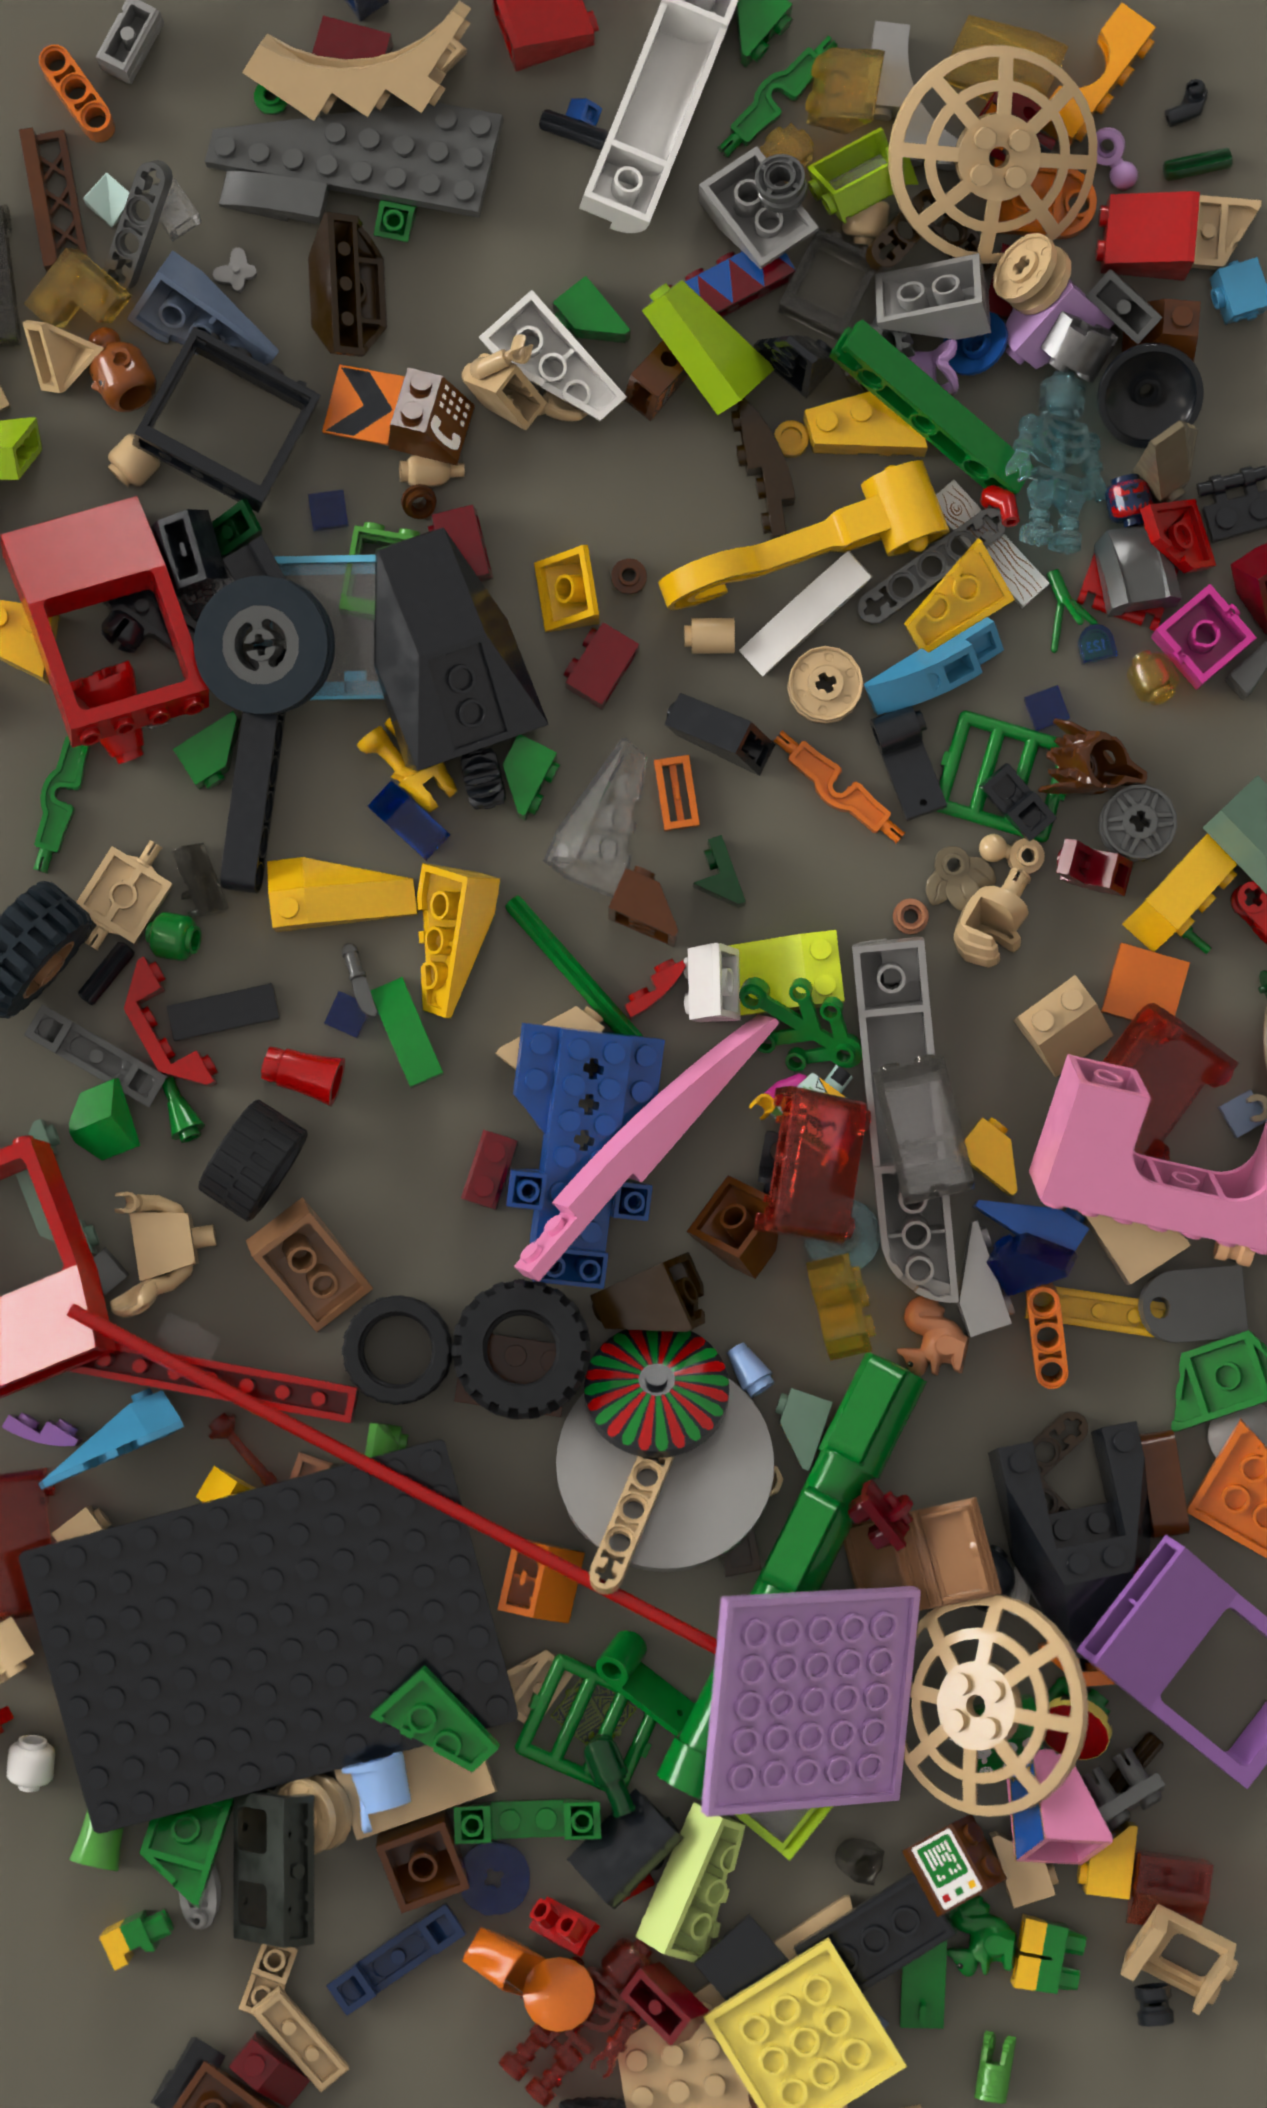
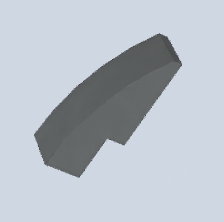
(275, 196)

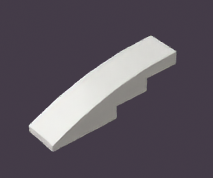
(806, 613)

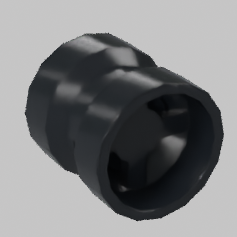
(1154, 2004)

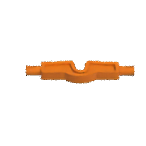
(853, 800)

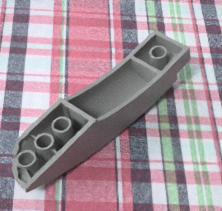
(898, 1029)

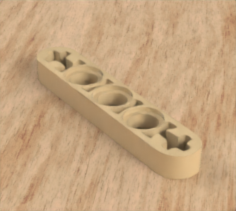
(629, 1527)

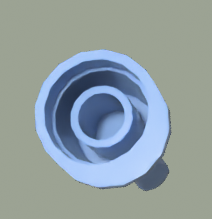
(380, 1785)

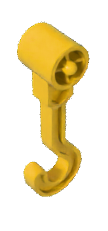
(897, 510)

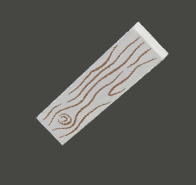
(1017, 571)

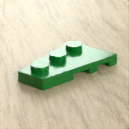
(438, 1719)

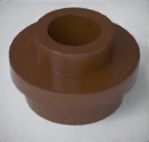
(423, 508)
(624, 586)

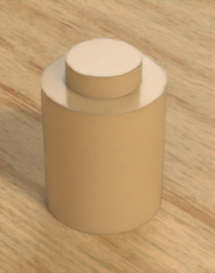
(710, 635)

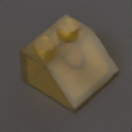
(844, 88)

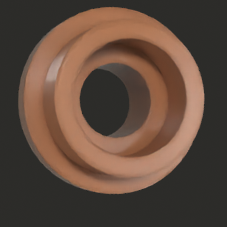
(910, 905)

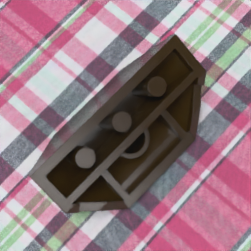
(346, 286)

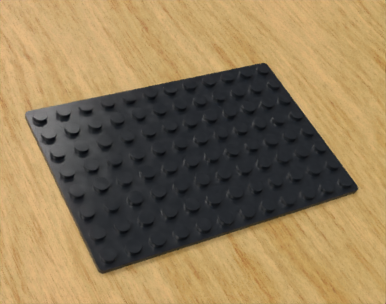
(260, 1635)

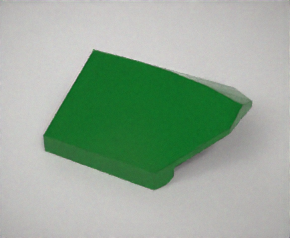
(103, 1121)

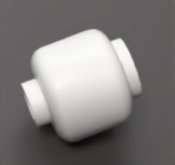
(30, 1763)

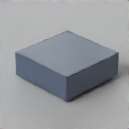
(1238, 1114)

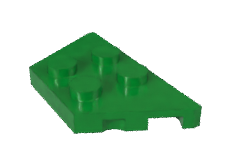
(1220, 1380)
(186, 1847)

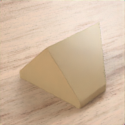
(58, 355)

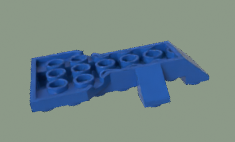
(549, 1088)

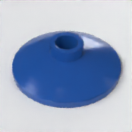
(982, 351)

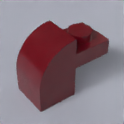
(1093, 868)

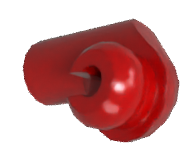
(1003, 500)

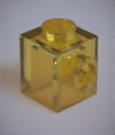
(789, 142)

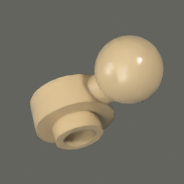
(994, 848)

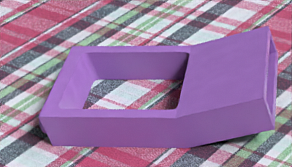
(1157, 1629)

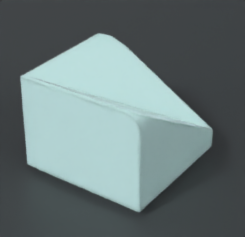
(107, 199)

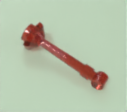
(223, 1428)

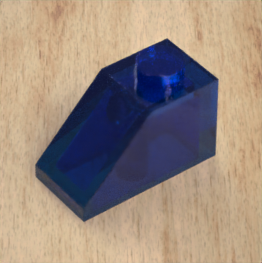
(1028, 1262)

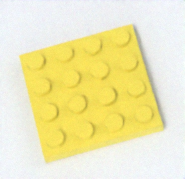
(805, 2035)

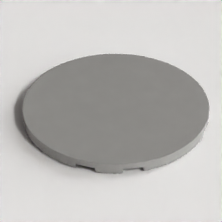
(706, 1499)

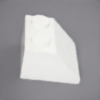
(712, 983)

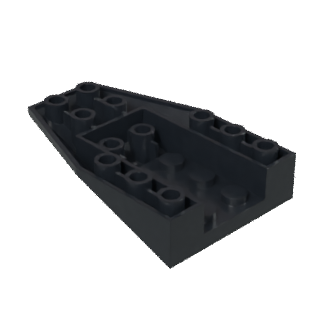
(446, 654)

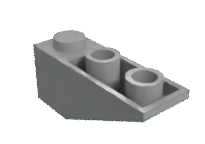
(979, 1293)

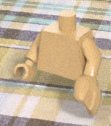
(508, 392)
(163, 1249)

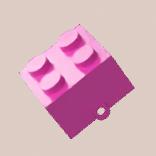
(1203, 636)

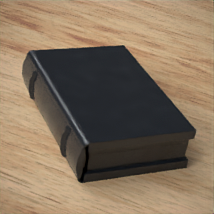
(626, 1851)

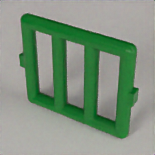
(999, 730)
(540, 1703)

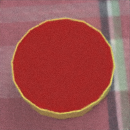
(1097, 1733)

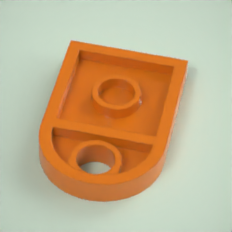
(1059, 209)

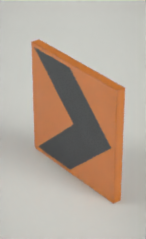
(362, 404)

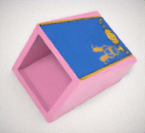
(1062, 1827)

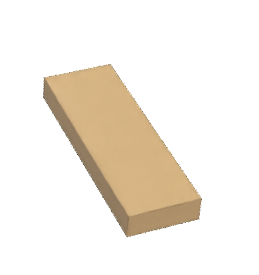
(300, 2038)

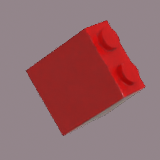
(544, 29)
(1149, 234)

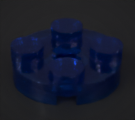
(515, 1882)

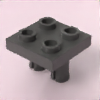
(1142, 1789)

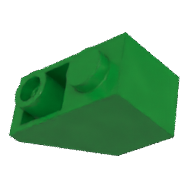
(758, 24)
(526, 771)

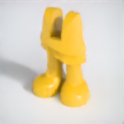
(410, 780)

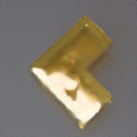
(76, 283)
(840, 1304)

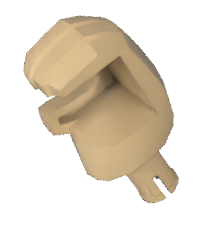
(991, 917)

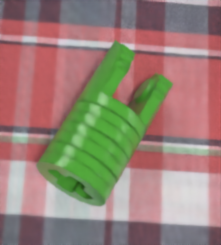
(994, 2076)

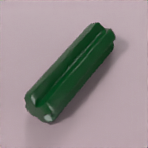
(1197, 164)

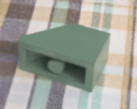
(802, 1423)

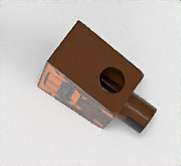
(654, 381)

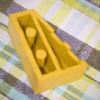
(861, 426)
(18, 642)

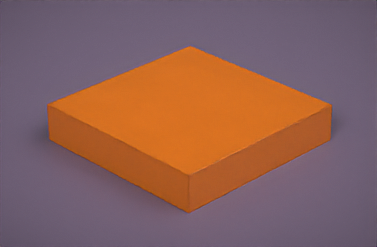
(1143, 979)

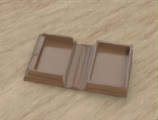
(943, 1556)

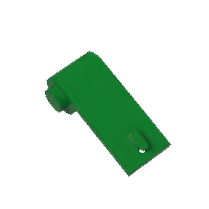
(623, 1670)
(924, 1990)

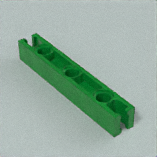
(925, 406)

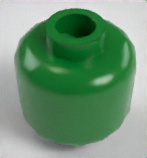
(173, 936)

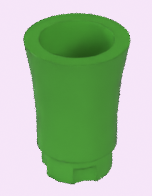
(97, 1849)

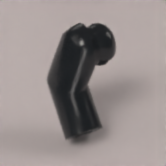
(1191, 106)

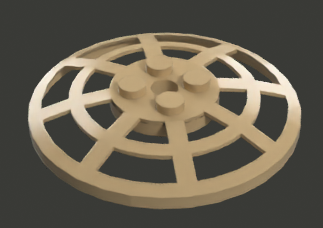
(978, 141)
(1002, 1709)

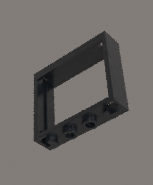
(201, 467)

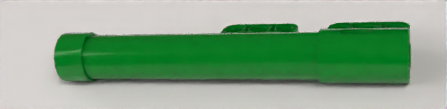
(818, 1523)

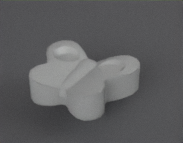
(236, 271)

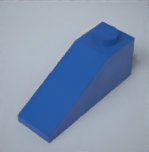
(1044, 1222)

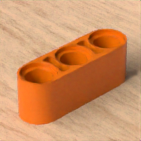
(70, 78)
(1047, 1351)

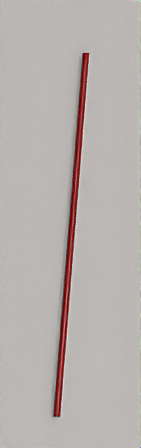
(386, 1474)

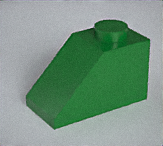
(589, 314)
(210, 752)

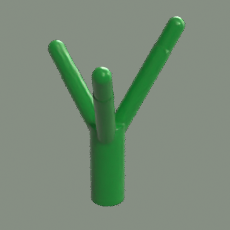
(1064, 599)

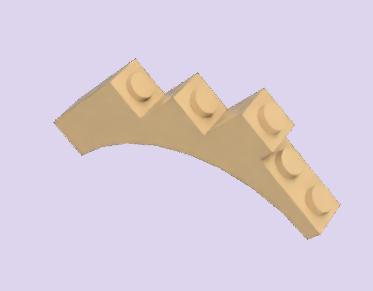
(315, 81)

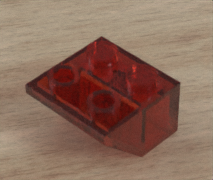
(1171, 1881)

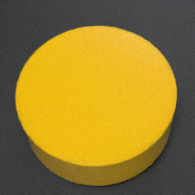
(792, 438)

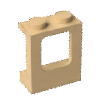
(1153, 1938)

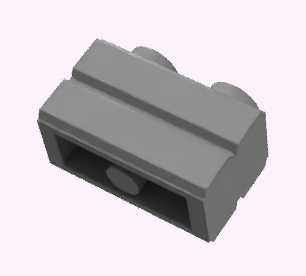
(129, 40)

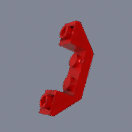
(143, 987)

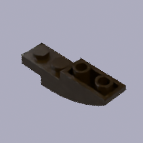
(763, 456)

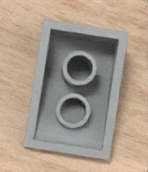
(735, 208)
(935, 299)

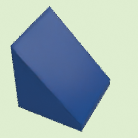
(584, 110)

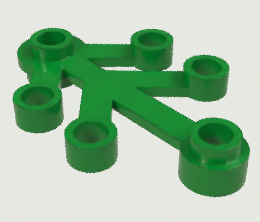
(804, 1027)

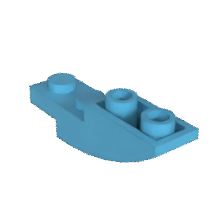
(934, 672)

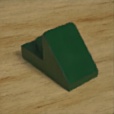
(236, 528)
(725, 883)

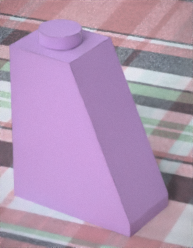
(1028, 332)

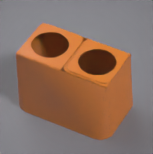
(501, 1958)

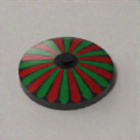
(656, 1392)

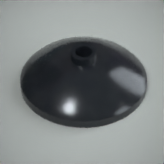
(1173, 395)

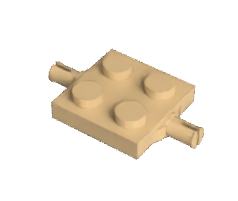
(124, 895)

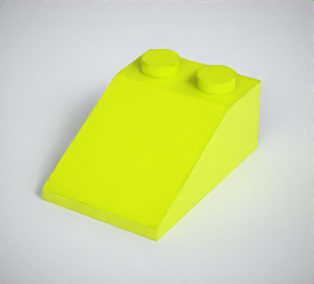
(793, 957)

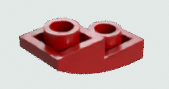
(663, 980)

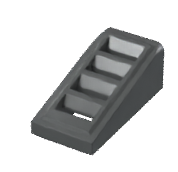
(1248, 673)

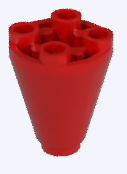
(106, 687)

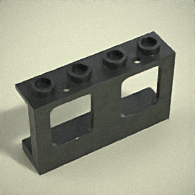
(274, 1869)

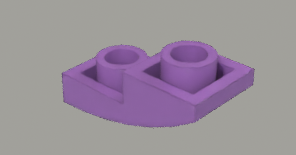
(53, 1433)

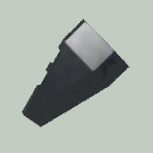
(797, 360)

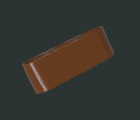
(1164, 1485)

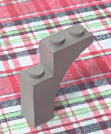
(897, 83)

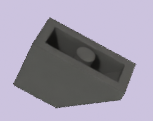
(1124, 306)

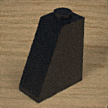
(720, 733)

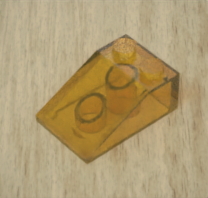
(982, 31)

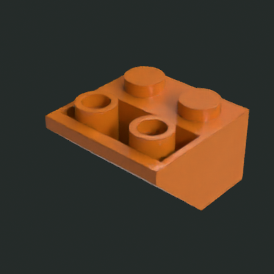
(537, 1590)

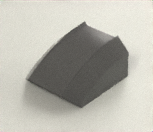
(1134, 572)

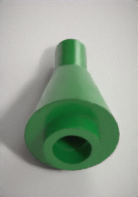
(183, 1120)

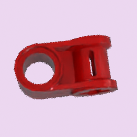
(1254, 914)

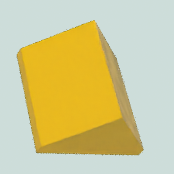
(567, 590)

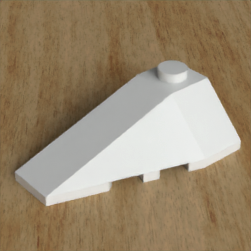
(557, 358)

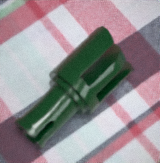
(609, 1772)

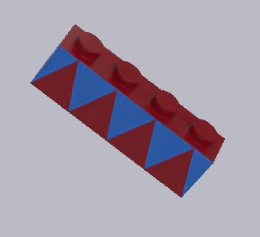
(738, 281)

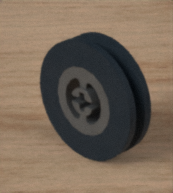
(256, 603)

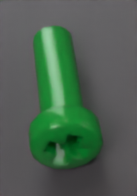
(1196, 940)

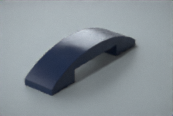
(395, 1958)

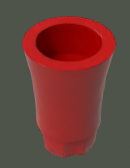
(304, 1073)

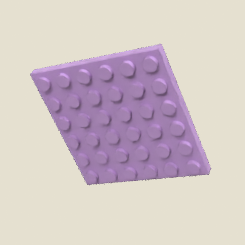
(810, 1699)

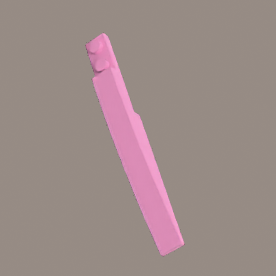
(641, 1144)

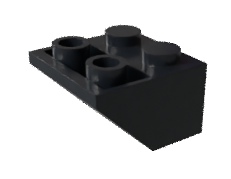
(189, 550)

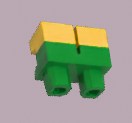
(135, 1932)
(1049, 1940)

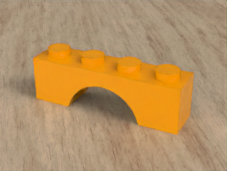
(1122, 41)

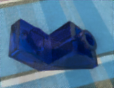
(408, 820)

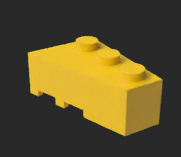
(1181, 893)

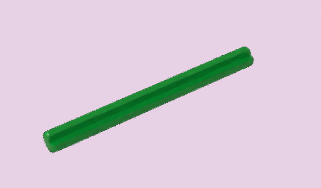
(570, 967)

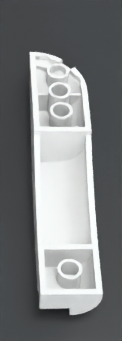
(656, 111)

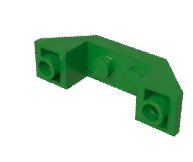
(527, 1819)

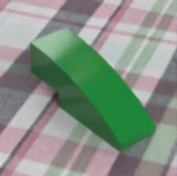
(406, 1033)

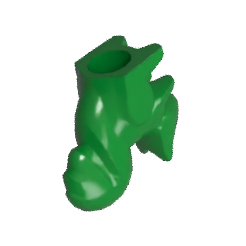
(989, 1938)

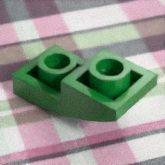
(395, 221)

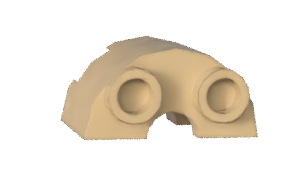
(13, 1650)

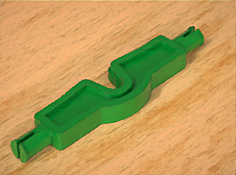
(764, 109)
(57, 813)

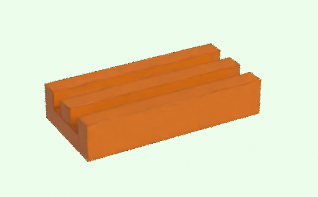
(680, 823)

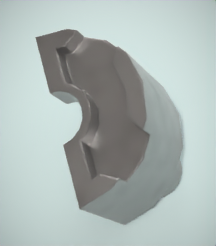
(1078, 346)

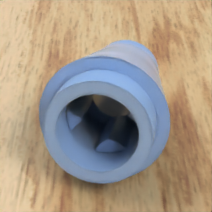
(750, 1370)

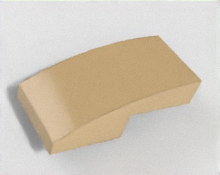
(269, 1971)

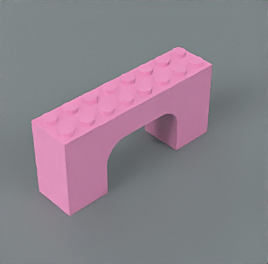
(1091, 1165)

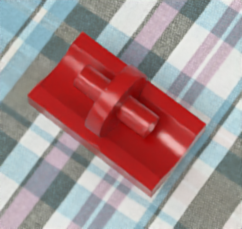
(562, 1925)

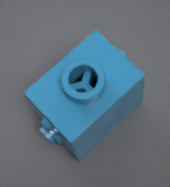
(1239, 291)

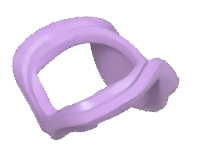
(939, 358)

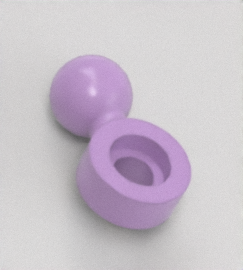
(1122, 173)

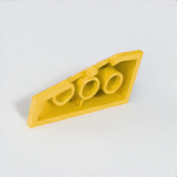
(325, 893)
(455, 919)

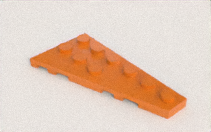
(1235, 1491)

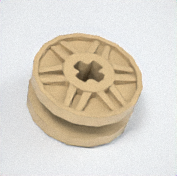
(1032, 274)
(832, 665)
(331, 1809)

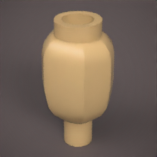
(428, 471)

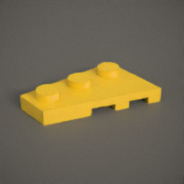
(960, 600)

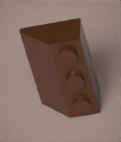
(643, 906)

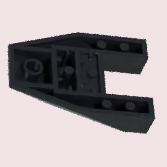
(1083, 1555)

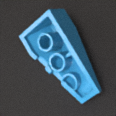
(135, 1426)

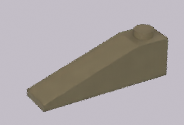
(1168, 462)

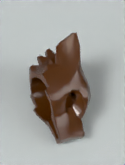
(1086, 764)

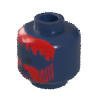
(1126, 498)

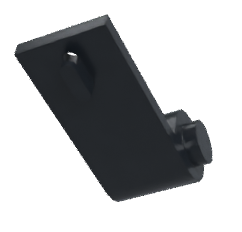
(907, 761)

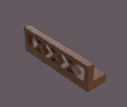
(40, 195)

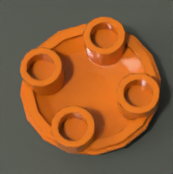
(559, 1994)

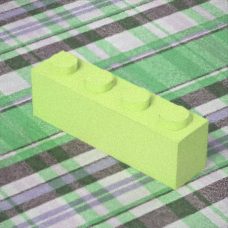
(693, 1887)

